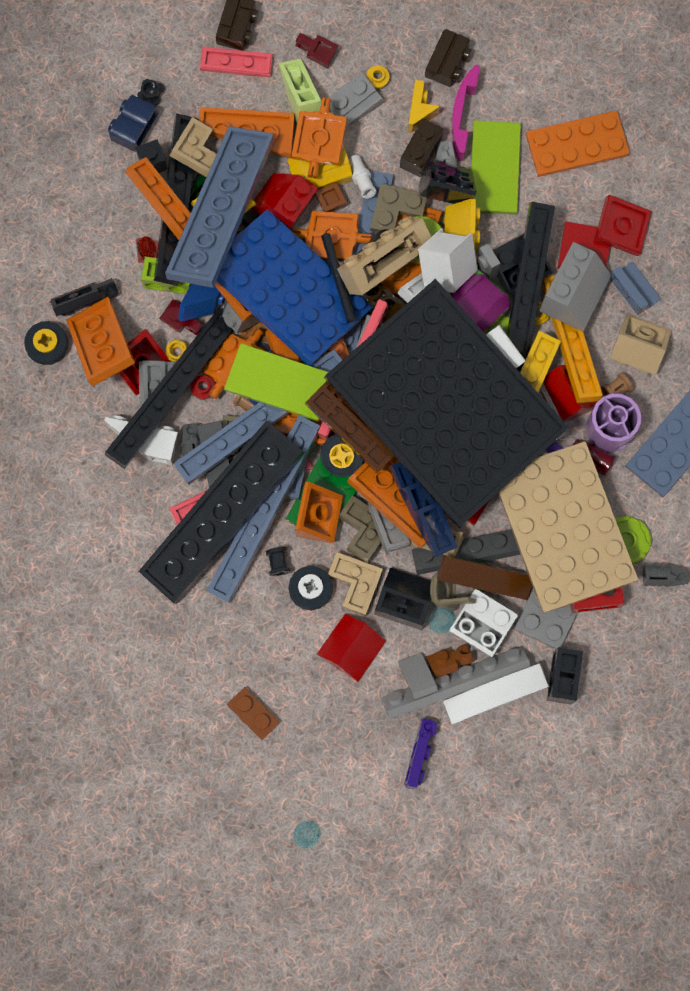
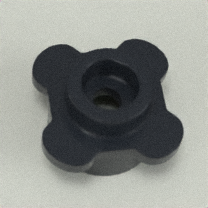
(148, 85)

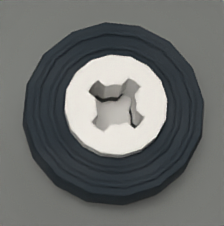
(307, 596)

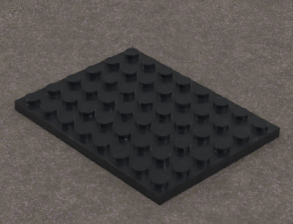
(446, 402)

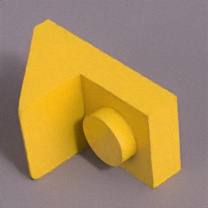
(419, 108)

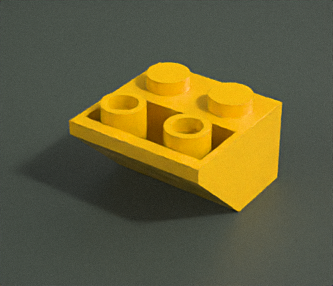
(463, 219)

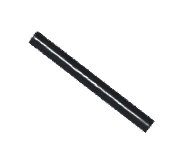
(341, 288)

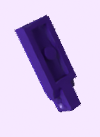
(420, 752)

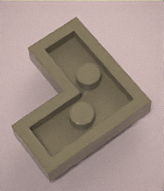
(395, 201)
(367, 539)

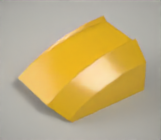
(327, 173)

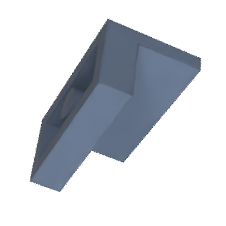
(634, 288)

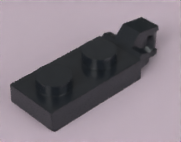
(83, 296)

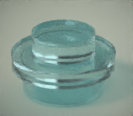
(441, 621)
(305, 835)

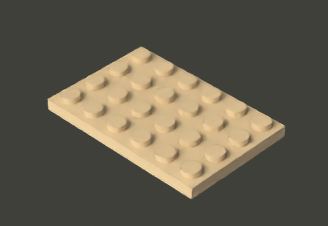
(566, 529)

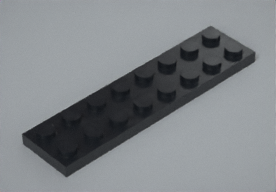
(221, 512)

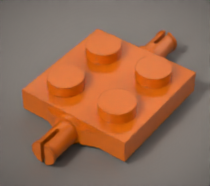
(319, 138)
(343, 231)
(221, 363)

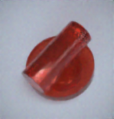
(145, 248)

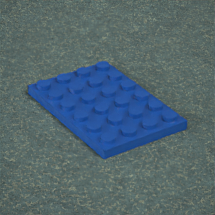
(287, 288)

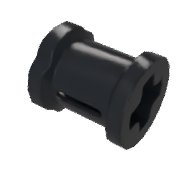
(278, 561)

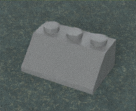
(576, 287)

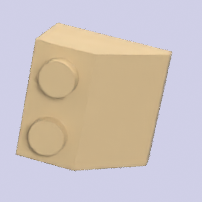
(640, 344)

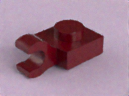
(318, 50)
(170, 318)

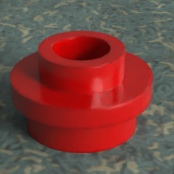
(202, 394)

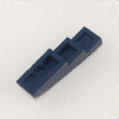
(424, 511)

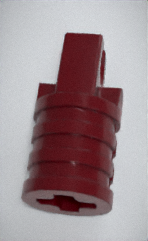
(601, 459)

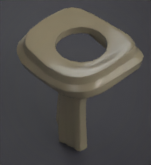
(450, 601)

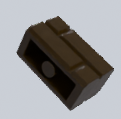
(236, 23)
(448, 57)
(421, 147)

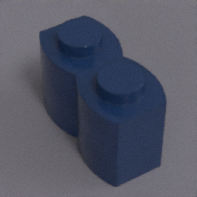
(133, 122)

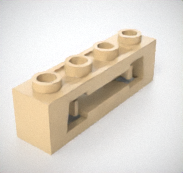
(362, 277)

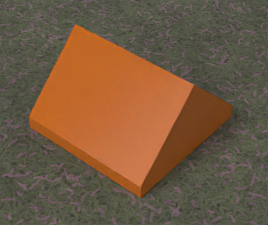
(318, 513)

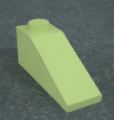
(299, 87)

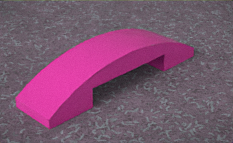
(468, 86)

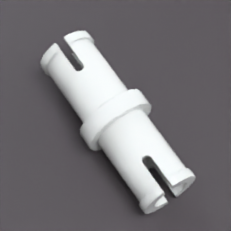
(361, 177)

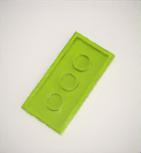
(496, 166)
(274, 380)

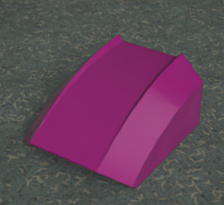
(482, 301)

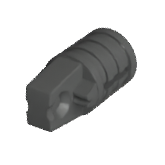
(189, 438)
(664, 575)

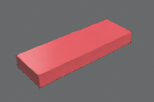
(236, 62)

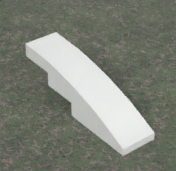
(496, 693)

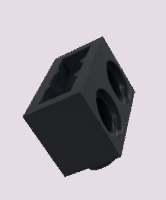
(564, 675)

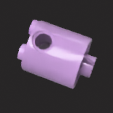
(613, 422)

